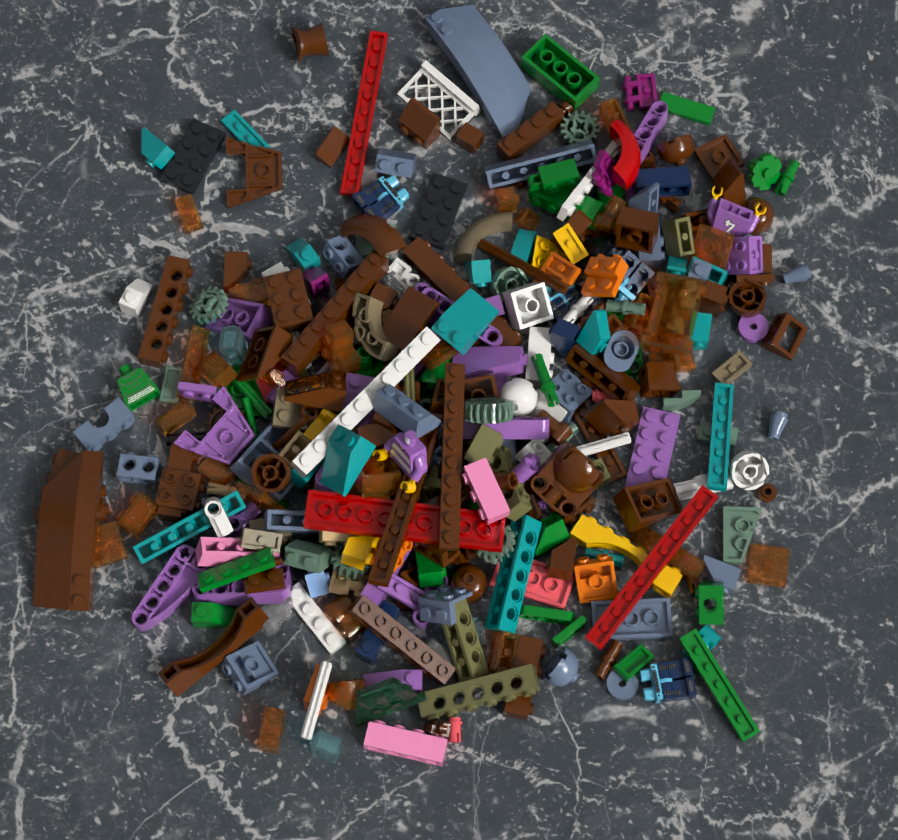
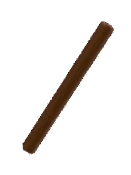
(527, 268)

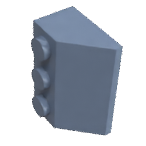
(404, 411)

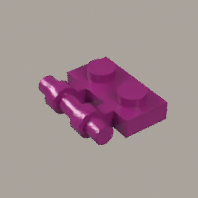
(645, 88)
(604, 173)

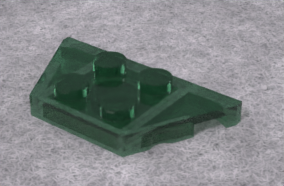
(384, 699)

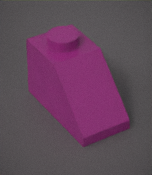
(315, 281)

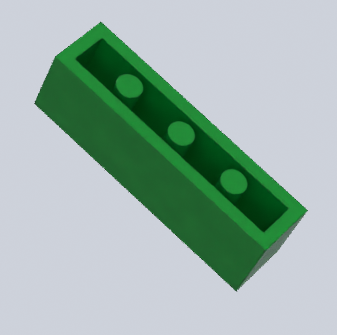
(554, 202)

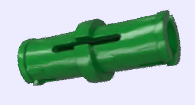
(787, 177)

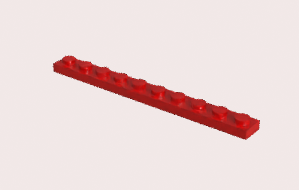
(364, 113)
(651, 568)

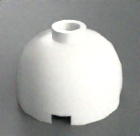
(521, 394)
(748, 470)

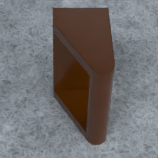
(776, 332)

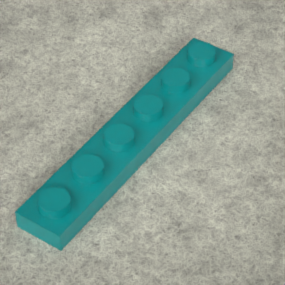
(720, 437)

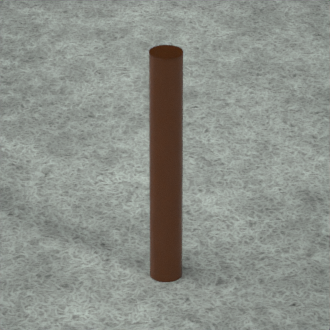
(290, 432)

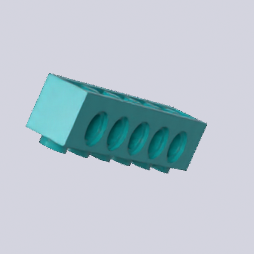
(186, 528)
(513, 577)

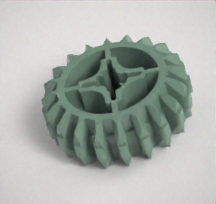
(488, 410)

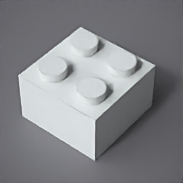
(528, 305)

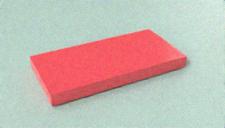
(542, 588)

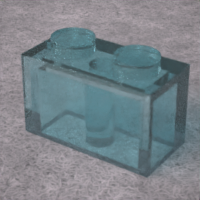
(233, 345)
(326, 746)

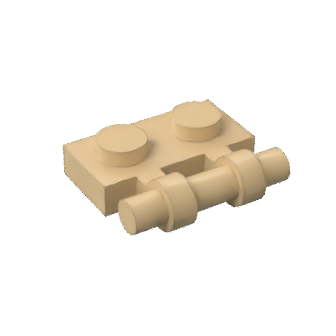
(341, 585)

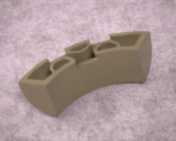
(483, 227)
(369, 328)

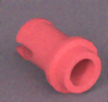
(598, 395)
(455, 729)

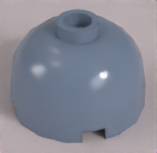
(561, 668)

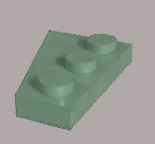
(737, 531)

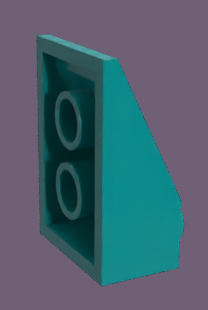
(465, 321)
(344, 459)

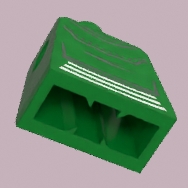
(136, 387)

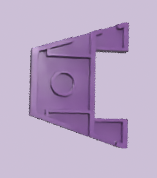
(226, 438)

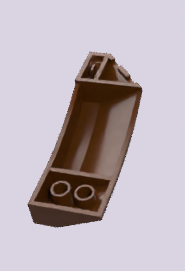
(69, 535)

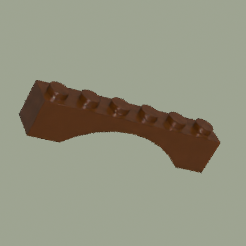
(185, 672)

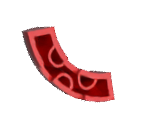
(628, 166)

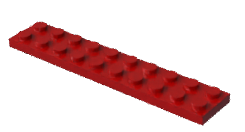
(370, 515)

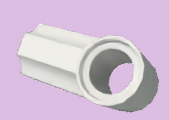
(218, 518)

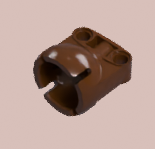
(566, 478)

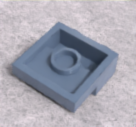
(249, 668)

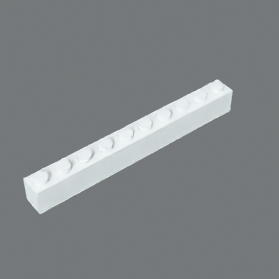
(365, 400)

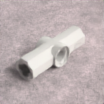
(689, 488)

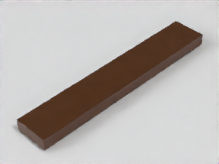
(590, 434)

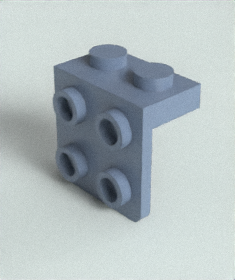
(570, 392)
(439, 606)

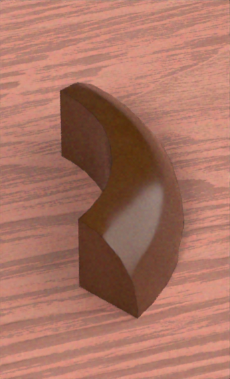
(377, 231)

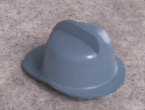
(621, 350)

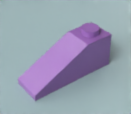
(409, 677)

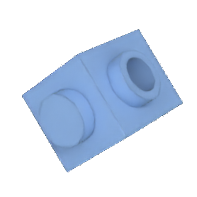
(317, 583)

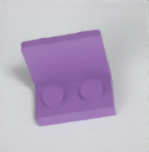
(745, 256)

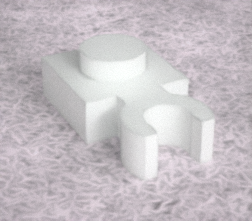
(403, 271)

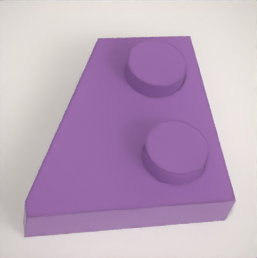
(197, 391)

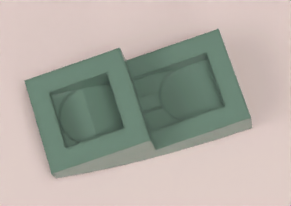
(686, 399)

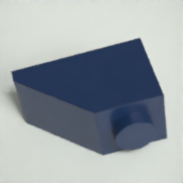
(563, 336)

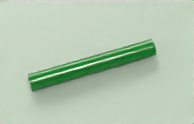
(250, 416)

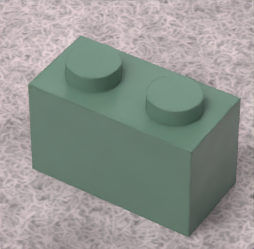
(307, 556)

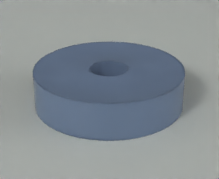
(618, 692)

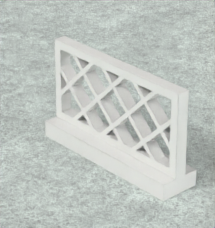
(451, 91)

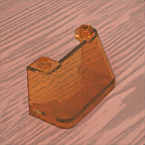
(673, 314)

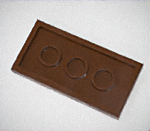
(409, 318)

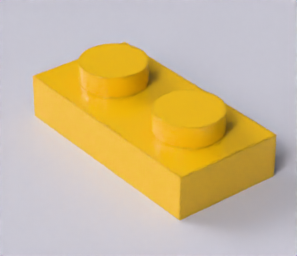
(570, 244)

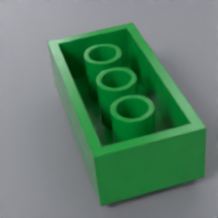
(560, 72)

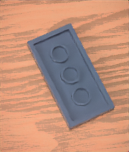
(646, 621)

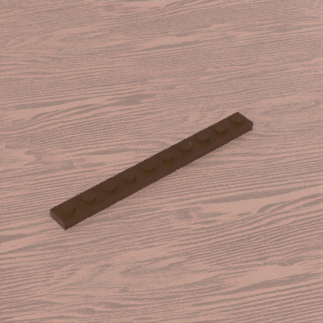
(451, 457)
(399, 520)

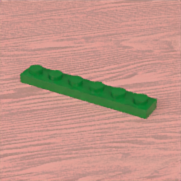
(719, 685)

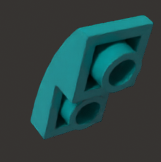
(523, 244)

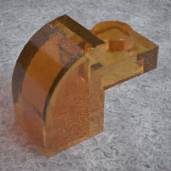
(216, 472)

